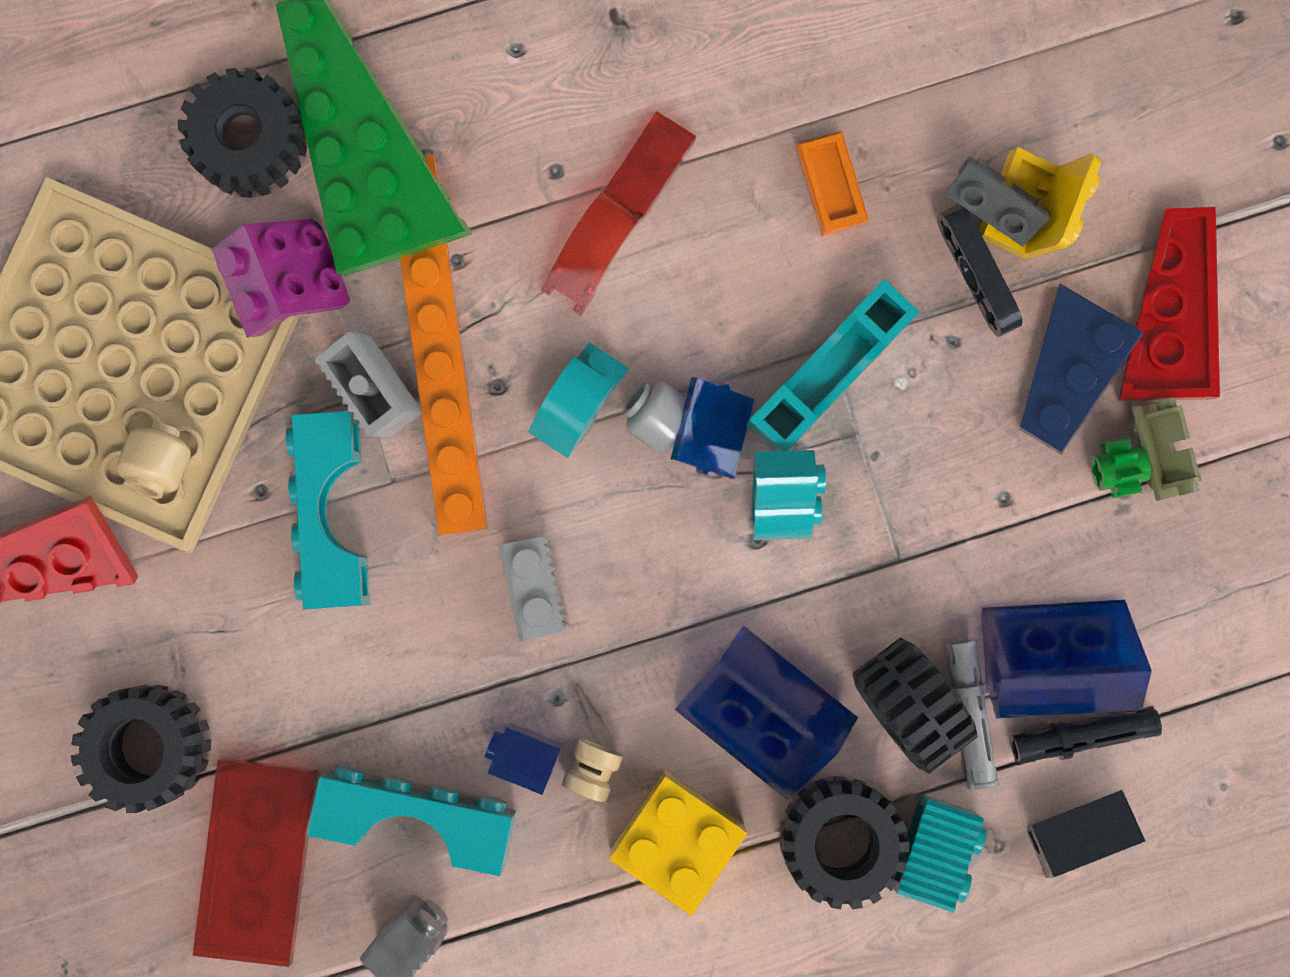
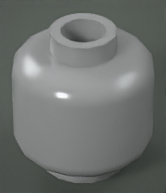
(655, 415)

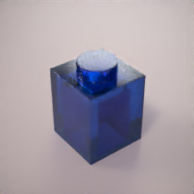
(522, 757)

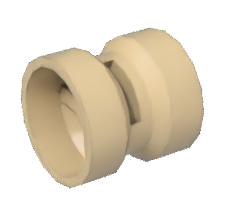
(587, 780)

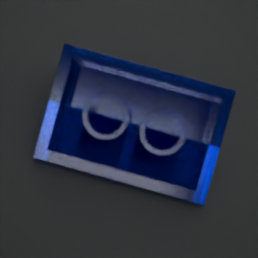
(1063, 659)
(767, 714)

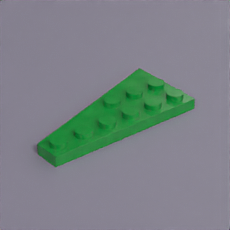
(365, 162)

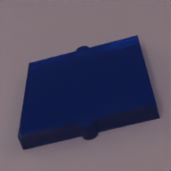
(712, 428)

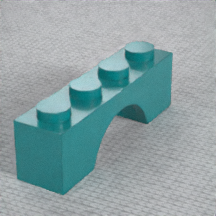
(832, 368)
(322, 452)
(473, 831)

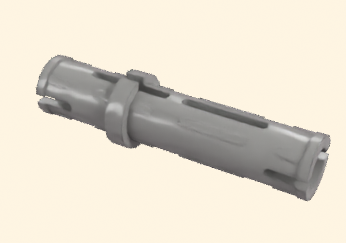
(968, 685)

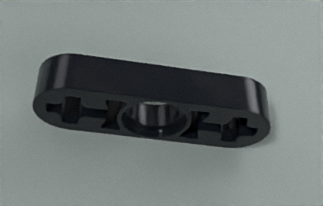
(979, 270)

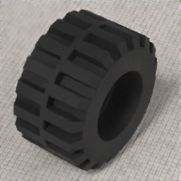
(915, 705)
(103, 757)
(868, 875)

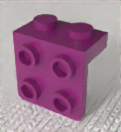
(279, 273)

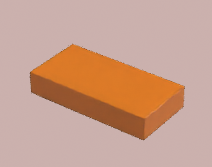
(832, 183)

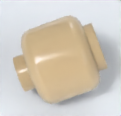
(153, 460)

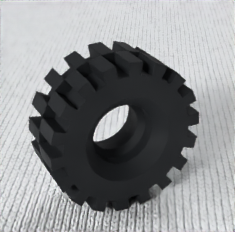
(263, 161)

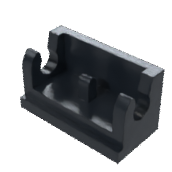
(1085, 834)

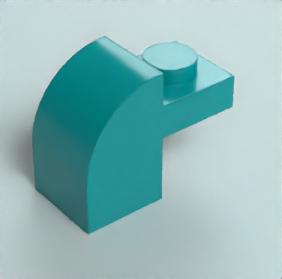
(577, 399)

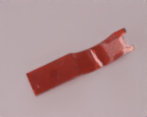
(618, 210)

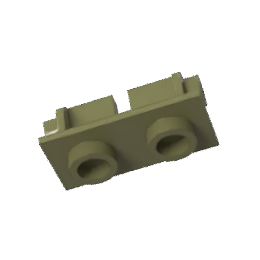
(1157, 429)

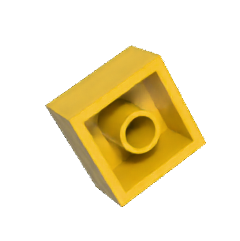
(678, 843)

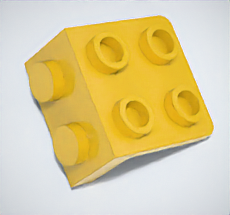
(1064, 195)

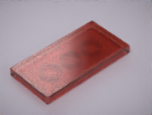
(254, 862)

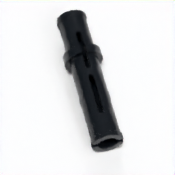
(1066, 739)

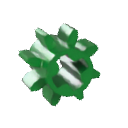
(1120, 468)

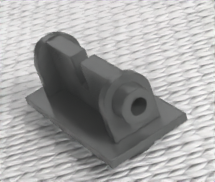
(1003, 207)

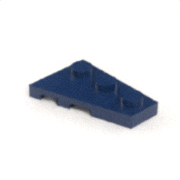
(1075, 367)

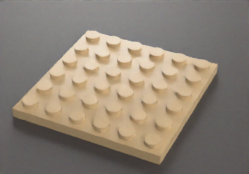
(116, 332)

